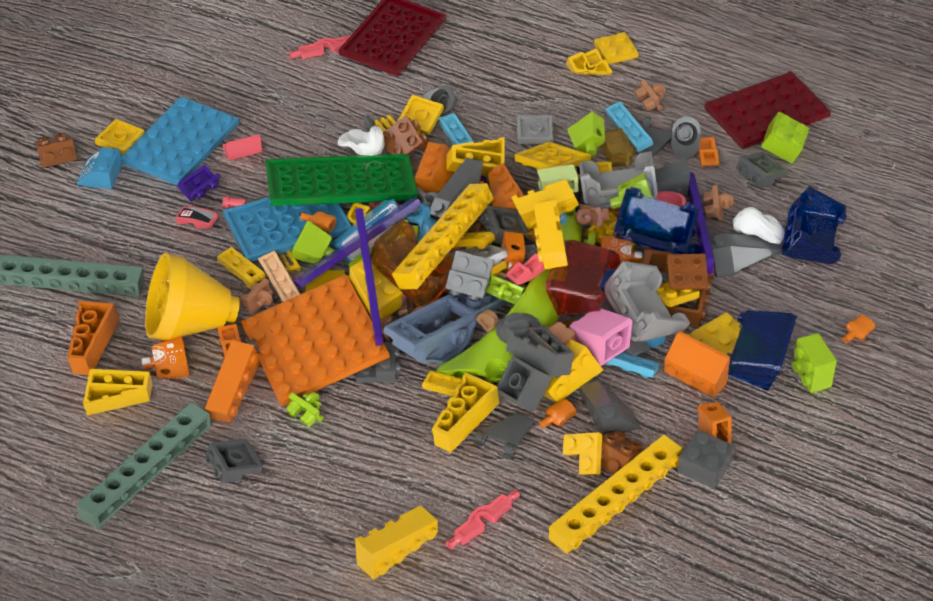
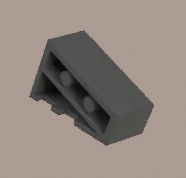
(540, 350)

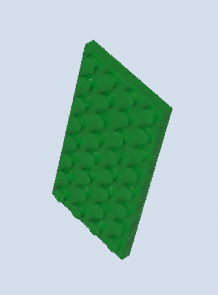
(340, 179)

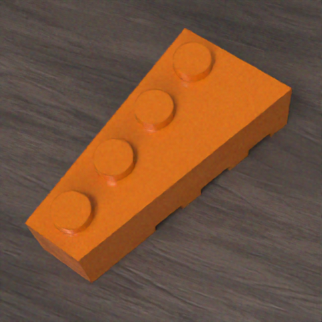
(503, 187)
(91, 334)
(232, 381)

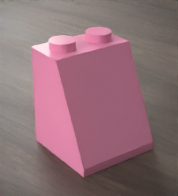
(603, 334)

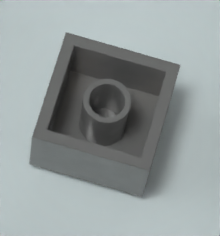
(523, 384)
(706, 459)

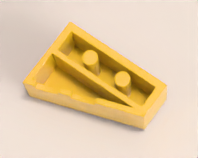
(488, 152)
(557, 191)
(550, 235)
(388, 295)
(583, 369)
(116, 389)

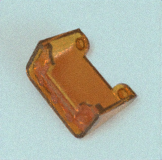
(393, 248)

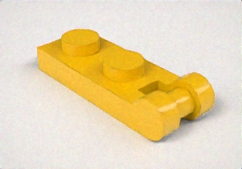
(473, 239)
(241, 267)

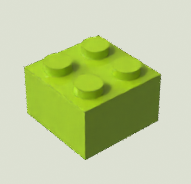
(785, 137)
(814, 363)

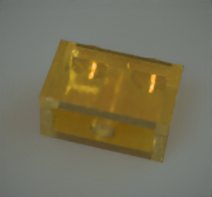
(617, 148)

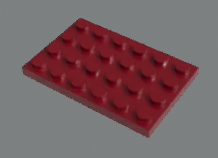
(392, 35)
(750, 110)

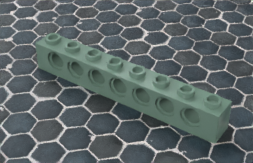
(71, 275)
(143, 465)

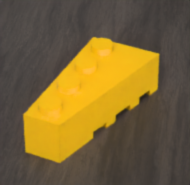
(465, 411)
(395, 541)

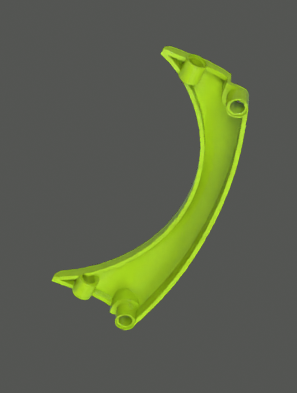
(489, 354)

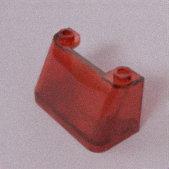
(577, 285)

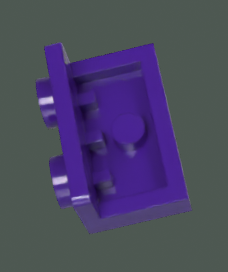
(198, 183)

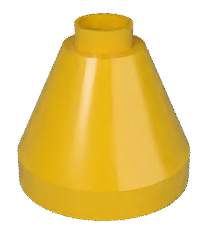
(185, 300)

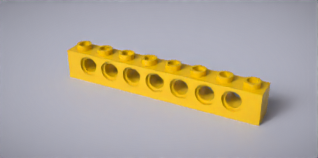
(442, 236)
(615, 494)

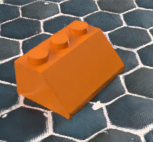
(432, 169)
(697, 364)

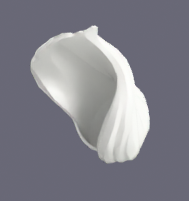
(364, 142)
(753, 222)

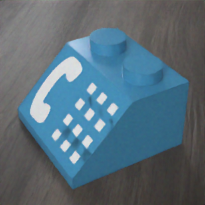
(101, 169)

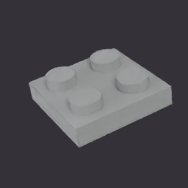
(534, 129)

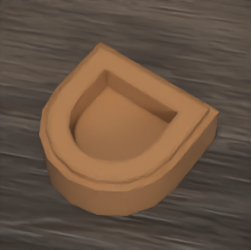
(487, 320)

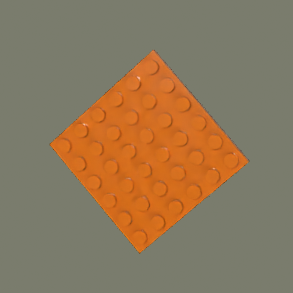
(314, 339)

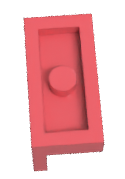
(242, 147)

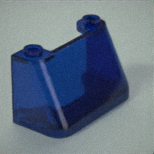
(655, 222)
(812, 228)
(761, 346)

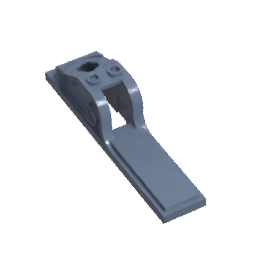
(430, 335)

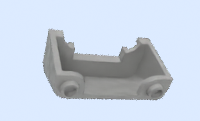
(601, 187)
(635, 296)

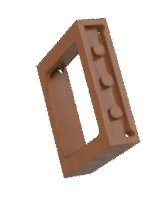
(658, 259)

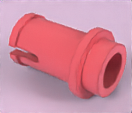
(229, 202)

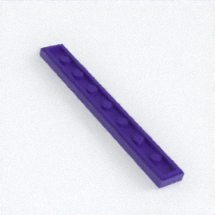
(700, 225)
(352, 245)
(369, 279)

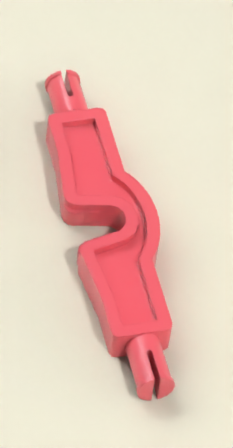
(317, 48)
(475, 526)

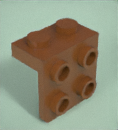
(405, 137)
(55, 150)
(687, 271)
(618, 451)

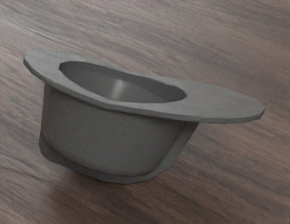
(442, 95)
(685, 137)
(515, 321)

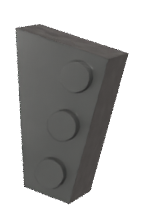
(674, 177)

